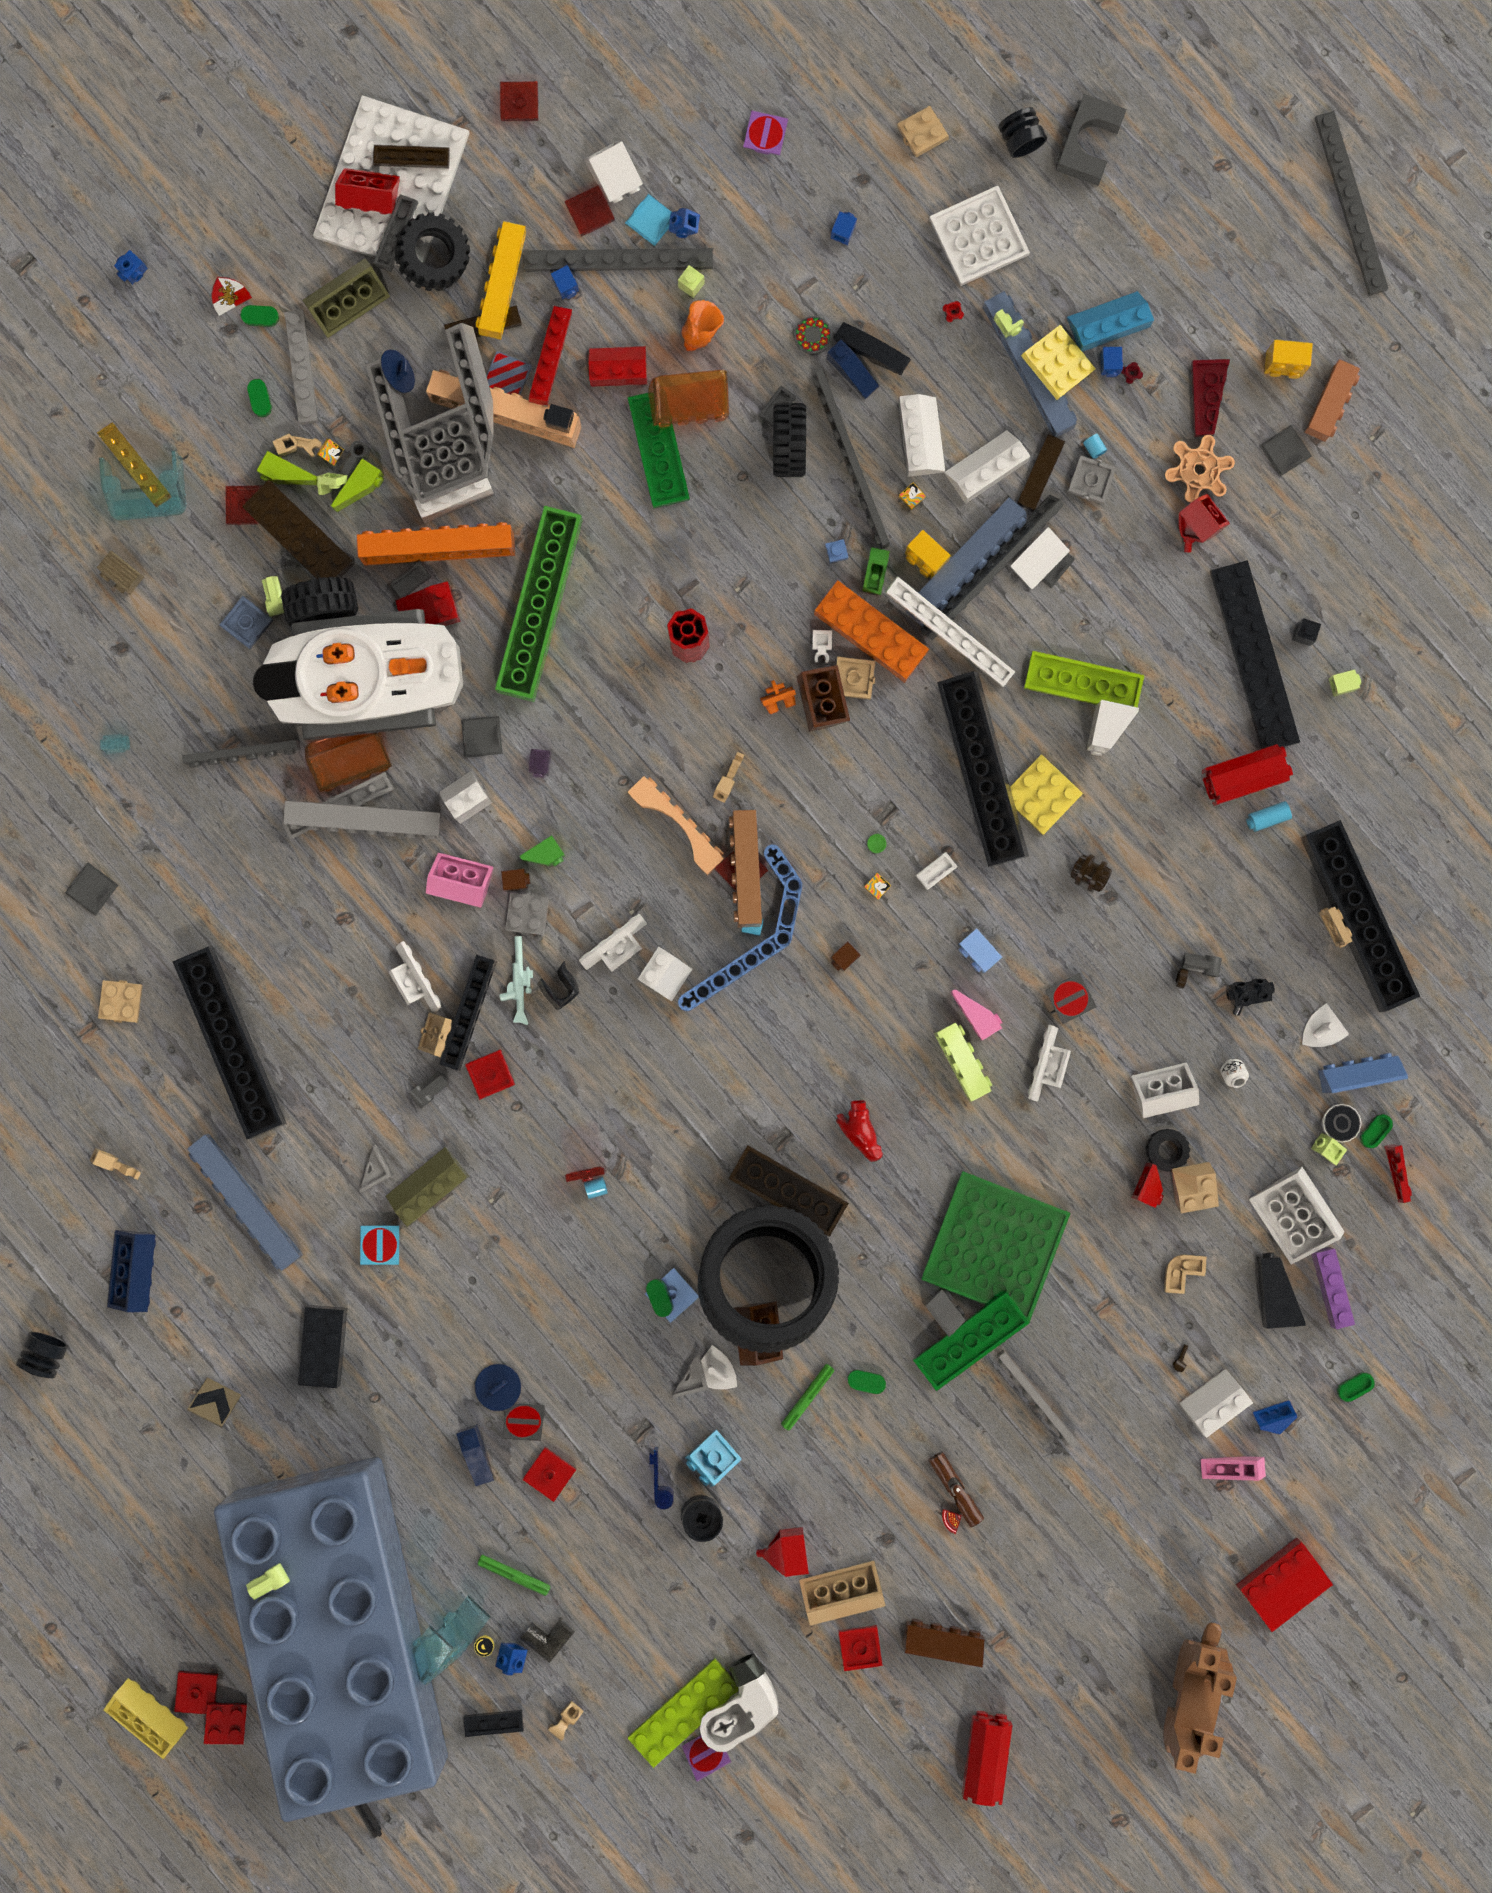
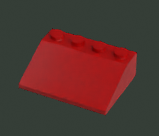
(1284, 1584)

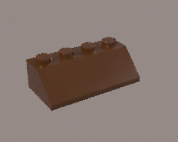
(943, 1643)

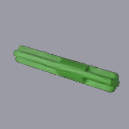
(807, 1397)
(513, 1575)

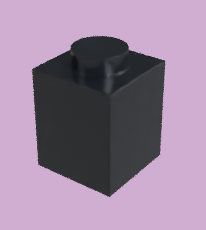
(558, 418)
(1306, 632)

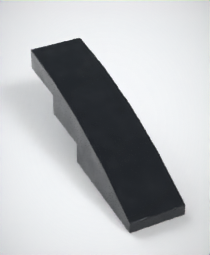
(872, 348)

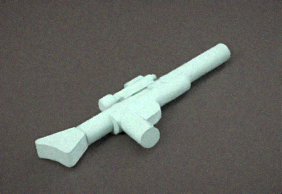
(521, 978)

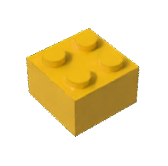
(1288, 358)
(926, 554)

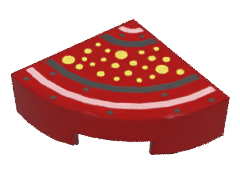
(951, 1520)

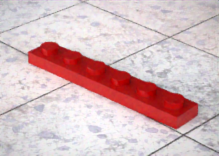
(550, 355)

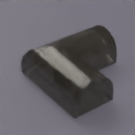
(547, 1644)

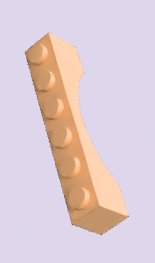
(647, 796)

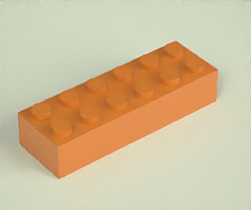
(871, 631)

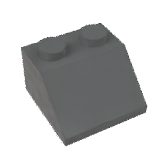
(944, 1311)

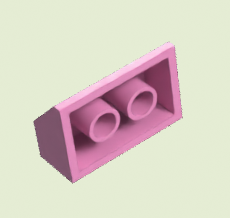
(459, 880)

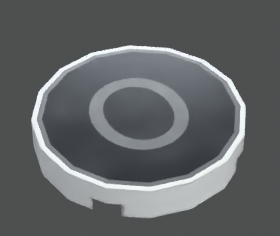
(1341, 1122)

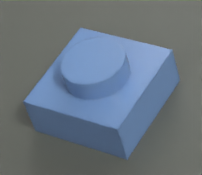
(836, 551)

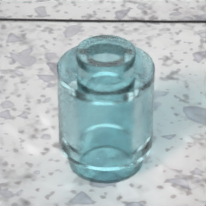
(115, 743)

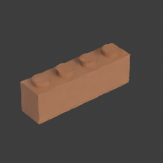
(1332, 400)

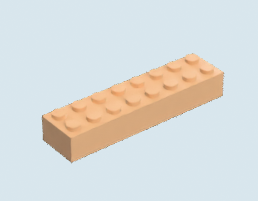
(507, 409)

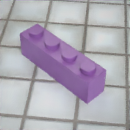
(1333, 1288)

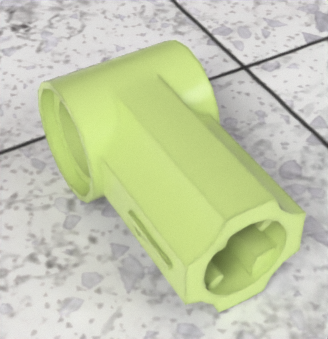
(273, 595)
(272, 1579)

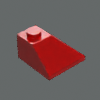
(1149, 1186)

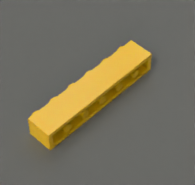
(502, 280)

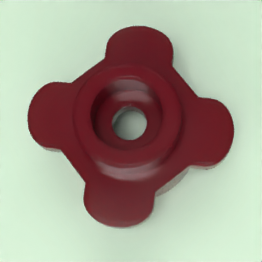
(1135, 369)

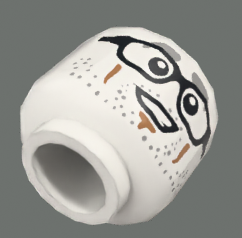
(1234, 1073)

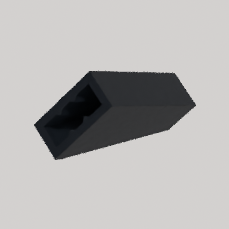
(1277, 1297)

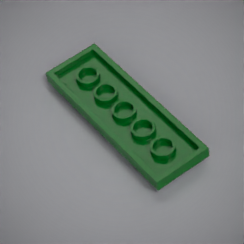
(658, 455)
(971, 1341)

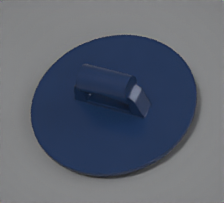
(397, 371)
(498, 1387)

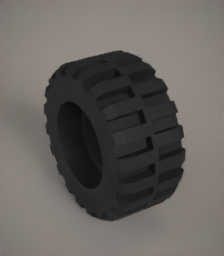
(445, 231)
(789, 440)
(319, 600)

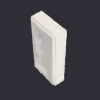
(936, 871)

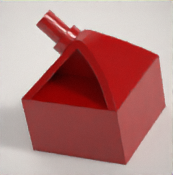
(1200, 521)
(787, 1552)

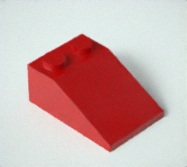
(435, 601)

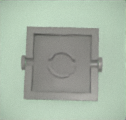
(1091, 479)
(527, 913)

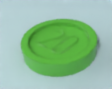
(876, 843)

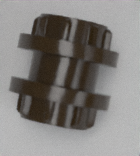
(1091, 873)

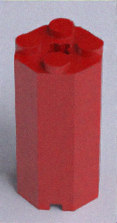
(688, 635)
(1247, 774)
(987, 1758)

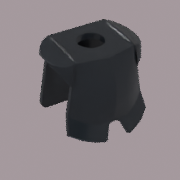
(568, 981)

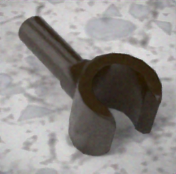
(1178, 1365)

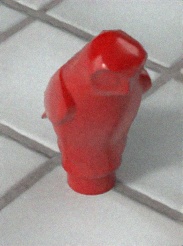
(860, 1130)

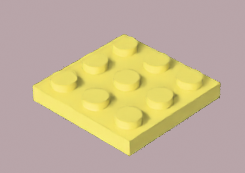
(1058, 362)
(1043, 794)

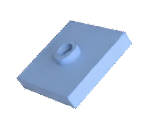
(680, 1293)

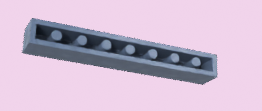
(1054, 412)
(973, 555)
(244, 1201)

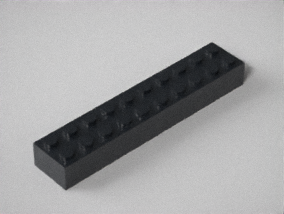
(983, 769)
(1371, 936)
(229, 1042)

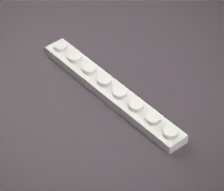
(949, 631)

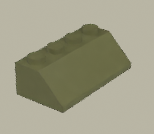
(346, 298)
(426, 1186)

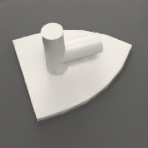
(1323, 1028)
(718, 1370)

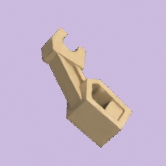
(307, 444)
(727, 783)
(110, 1162)

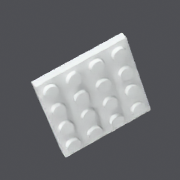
(979, 235)

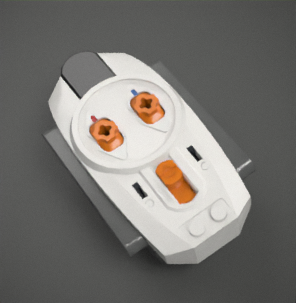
(361, 674)

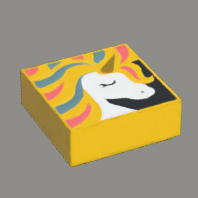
(330, 452)
(912, 496)
(877, 886)

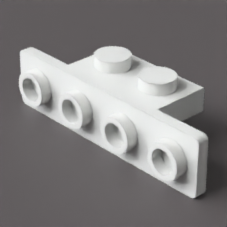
(617, 947)
(411, 980)
(1050, 1066)

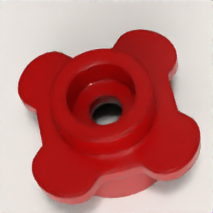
(956, 306)

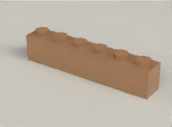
(746, 868)

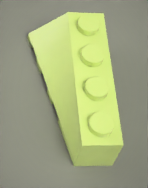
(963, 1062)

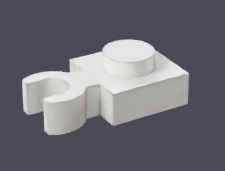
(822, 642)

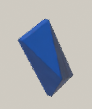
(1276, 1417)

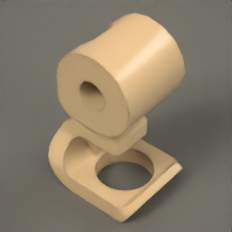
(570, 1715)

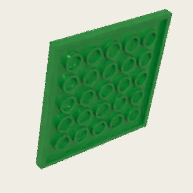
(995, 1244)

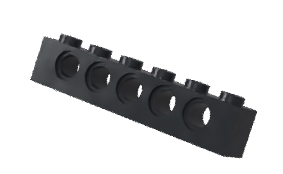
(468, 1012)

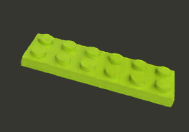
(1082, 680)
(683, 1712)

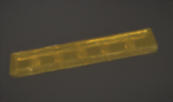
(134, 465)

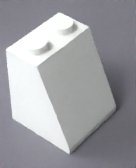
(614, 172)
(1108, 724)
(465, 797)
(665, 974)

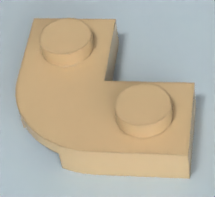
(1180, 1267)

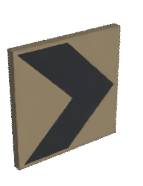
(214, 1402)

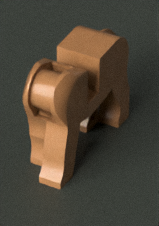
(1201, 1679)

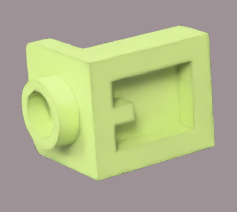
(1005, 322)
(330, 481)
(1329, 1148)

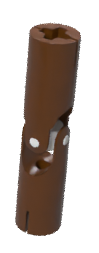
(963, 1501)

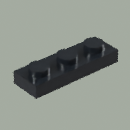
(493, 1723)

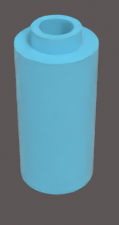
(1269, 816)

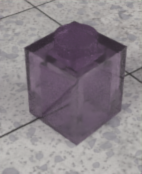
(539, 763)

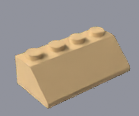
(842, 1593)

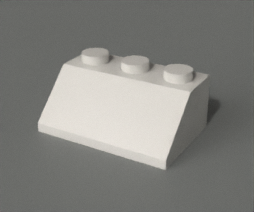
(1165, 1090)
(1215, 1403)

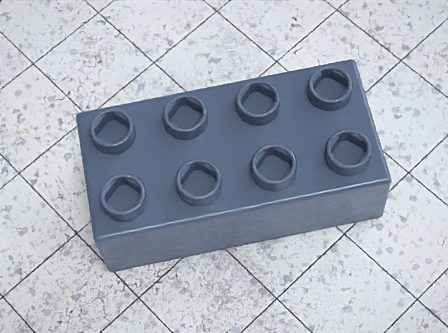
(333, 1643)

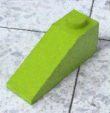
(283, 472)
(360, 483)

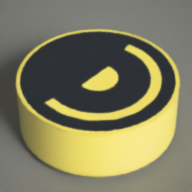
(484, 1646)

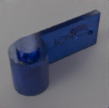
(662, 1494)

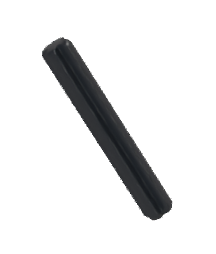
(369, 1820)

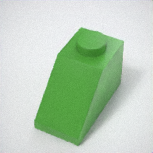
(876, 570)
(545, 853)

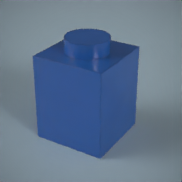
(844, 227)
(565, 283)
(1111, 361)

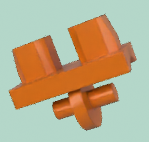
(770, 700)

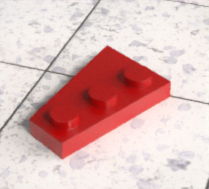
(1398, 1172)

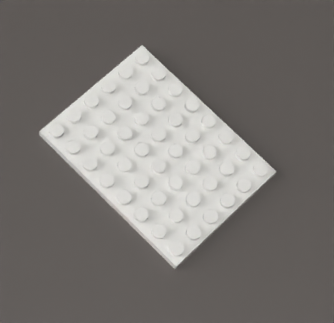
(389, 125)

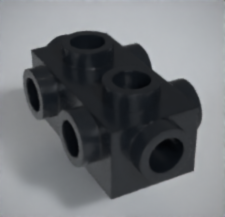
(1249, 993)

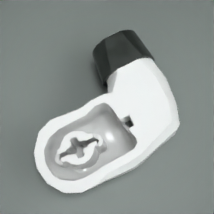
(744, 1711)

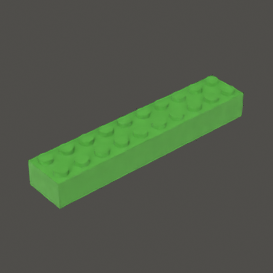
(539, 604)

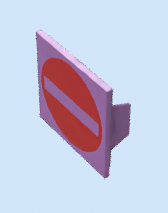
(765, 133)
(704, 1759)

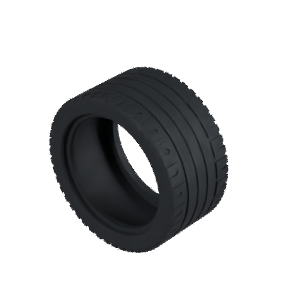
(777, 1223)

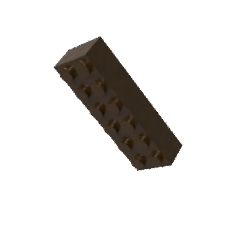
(297, 533)
(787, 1189)

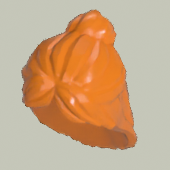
(701, 324)

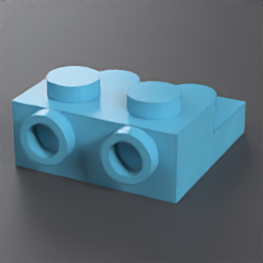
(712, 1459)

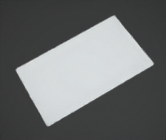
(1040, 558)

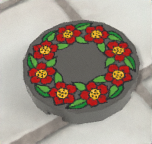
(812, 335)

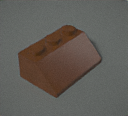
(823, 698)
(761, 1313)

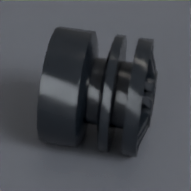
(1022, 132)
(41, 1357)
(700, 1529)

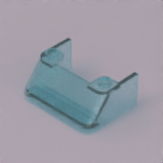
(134, 504)
(442, 1647)

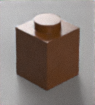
(515, 880)
(844, 957)

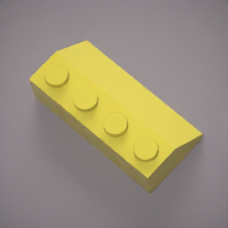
(145, 1718)

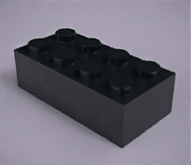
(322, 1346)

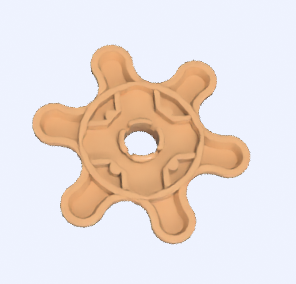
(1200, 456)

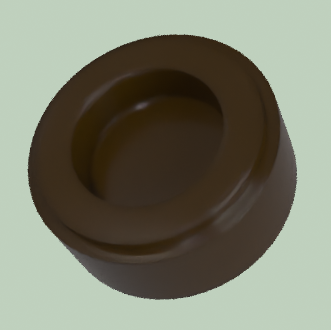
(1181, 978)

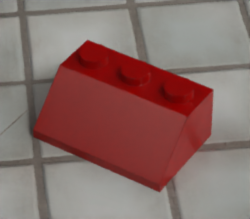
(366, 191)
(617, 366)

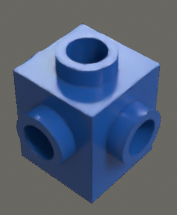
(684, 222)
(130, 267)
(511, 1658)

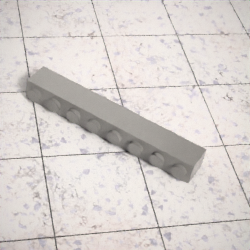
(362, 818)

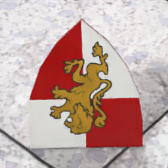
(228, 294)

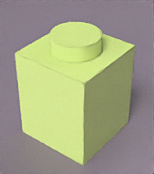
(691, 281)
(1344, 682)

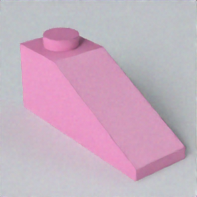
(980, 1018)
(1233, 1468)

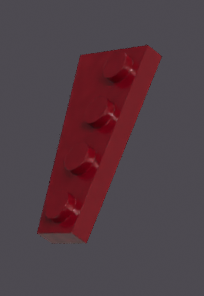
(1207, 393)

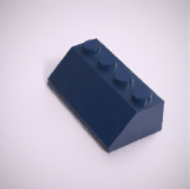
(131, 1271)

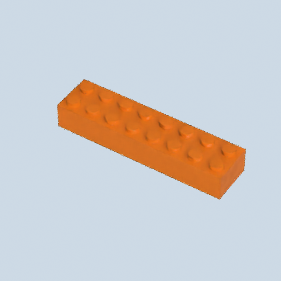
(436, 544)

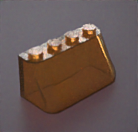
(689, 398)
(346, 759)

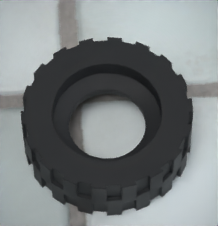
(1167, 1135)

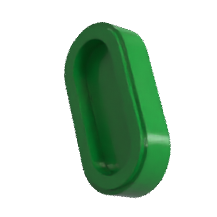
(259, 315)
(259, 398)
(1376, 1131)
(659, 1297)
(866, 1381)
(1355, 1387)

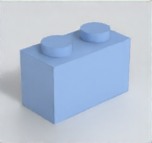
(979, 951)

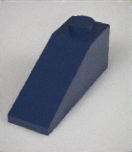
(852, 369)
(475, 1455)

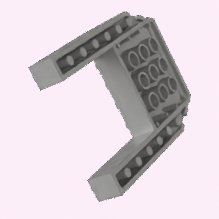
(447, 448)

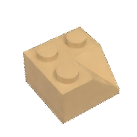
(1195, 1187)

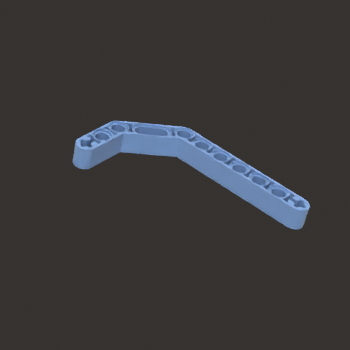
(756, 951)

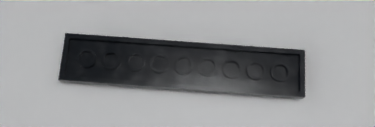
(1254, 655)

